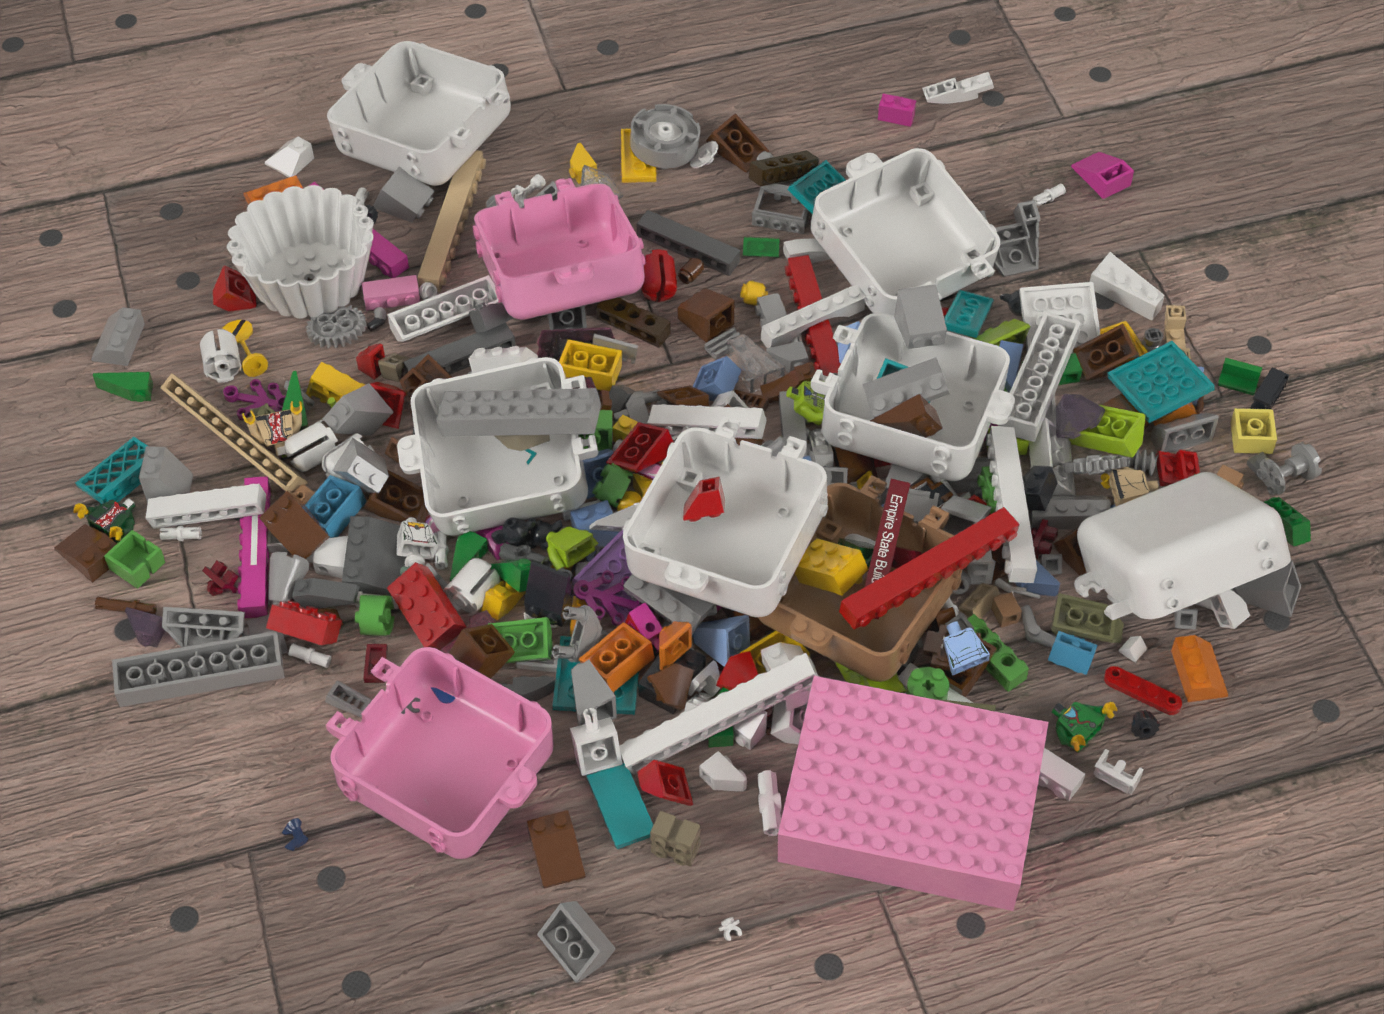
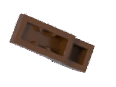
(800, 374)

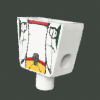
(416, 539)

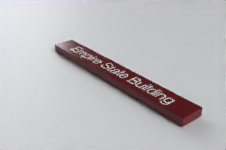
(888, 531)

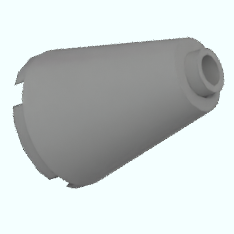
(283, 576)

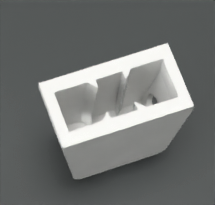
(330, 557)

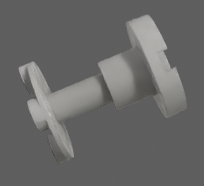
(1302, 462)

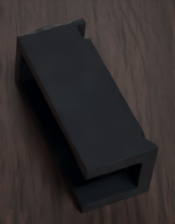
(1270, 389)

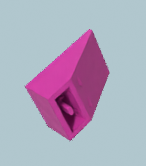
(1105, 173)

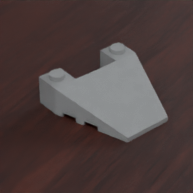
(1019, 241)

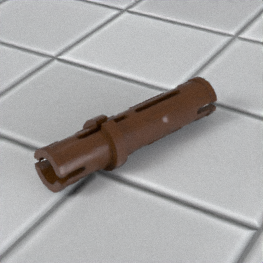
(120, 605)

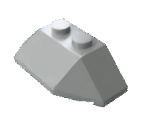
(201, 626)

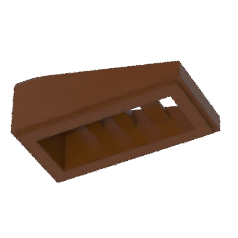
(761, 401)

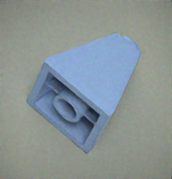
(723, 637)

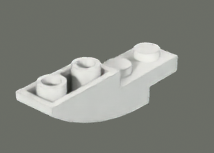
(953, 92)

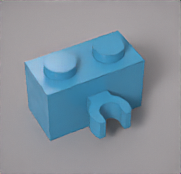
(1072, 652)

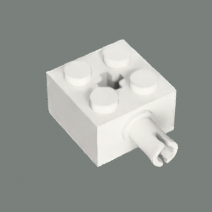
(595, 744)

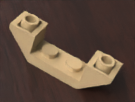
(1174, 327)

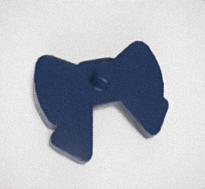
(294, 827)

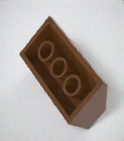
(856, 463)

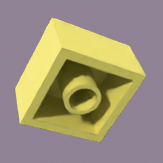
(1253, 431)

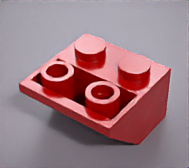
(705, 500)

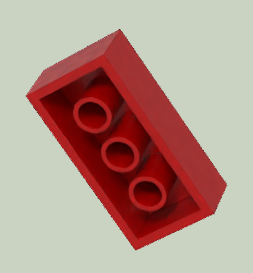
(426, 607)

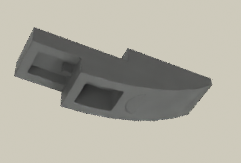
(532, 687)

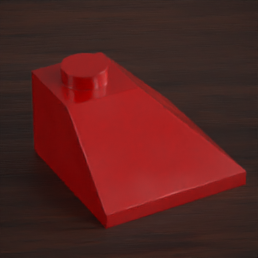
(233, 291)
(394, 399)
(665, 782)

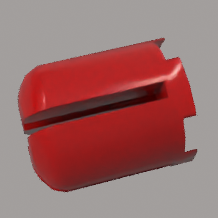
(659, 276)

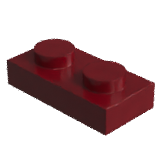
(903, 556)
(374, 653)

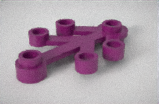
(232, 395)
(606, 597)

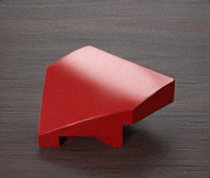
(737, 670)

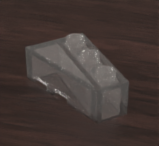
(755, 363)

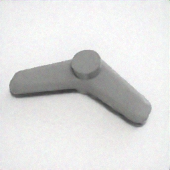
(1033, 631)

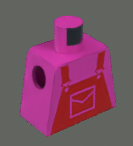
(646, 624)

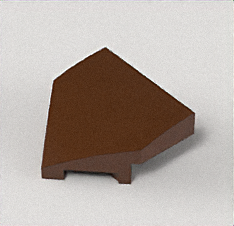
(672, 685)

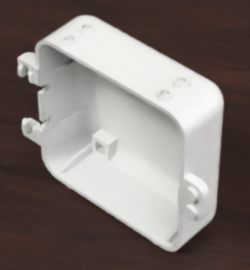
(418, 111)
(903, 228)
(976, 385)
(477, 479)
(1179, 546)
(748, 550)

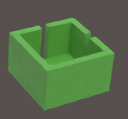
(131, 559)

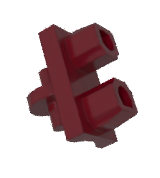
(1039, 537)
(219, 581)

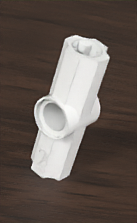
(769, 802)

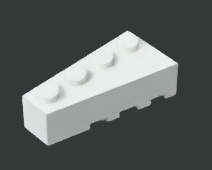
(1126, 287)

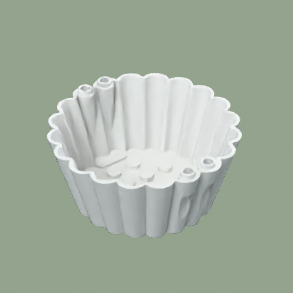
(298, 238)

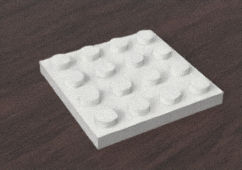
(1070, 301)

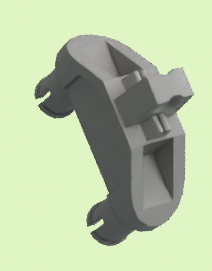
(636, 406)
(585, 634)

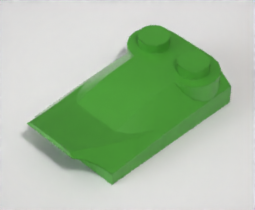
(528, 638)

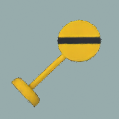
(255, 363)

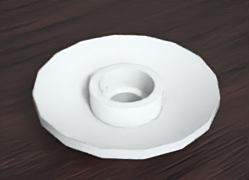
(704, 155)

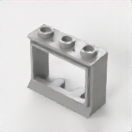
(778, 220)

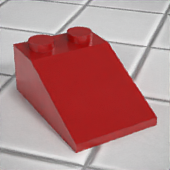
(642, 447)

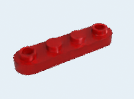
(1142, 690)

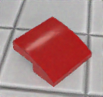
(1176, 466)

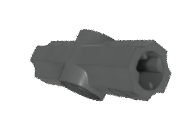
(514, 552)

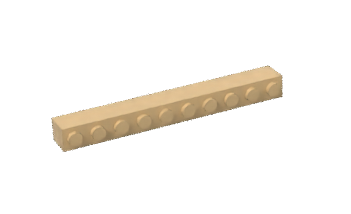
(451, 221)
(233, 434)

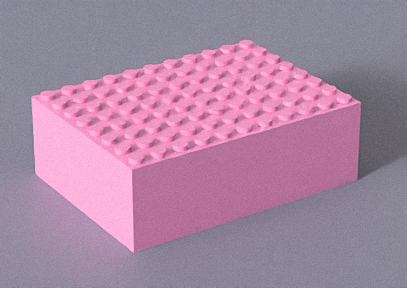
(912, 793)

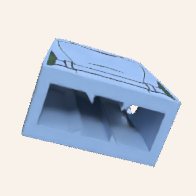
(963, 648)

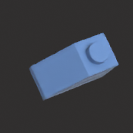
(1043, 583)

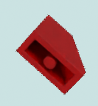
(368, 360)

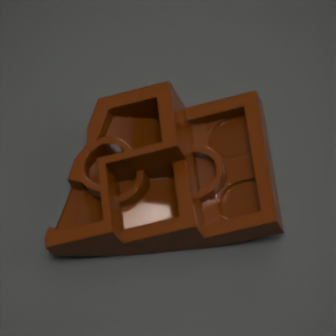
(422, 373)

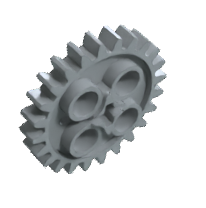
(336, 327)
(1095, 464)

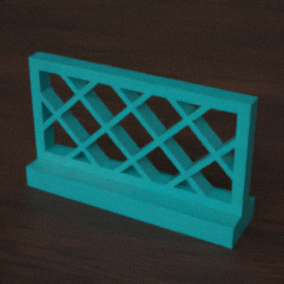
(126, 480)

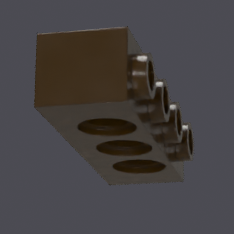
(782, 168)
(634, 320)

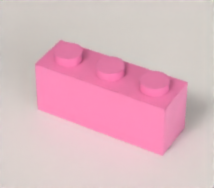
(391, 292)

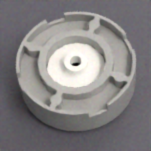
(664, 136)

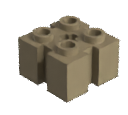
(675, 839)

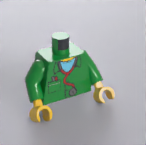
(1080, 722)

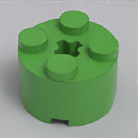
(613, 484)
(375, 615)
(928, 683)

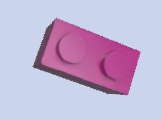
(896, 110)

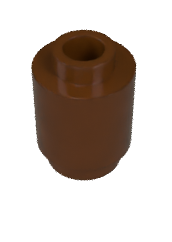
(691, 270)

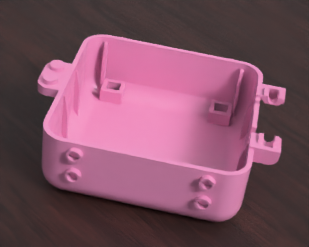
(559, 250)
(459, 756)

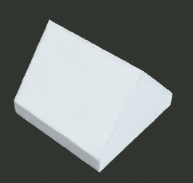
(1133, 648)

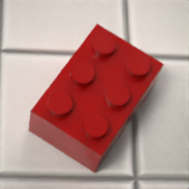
(304, 622)

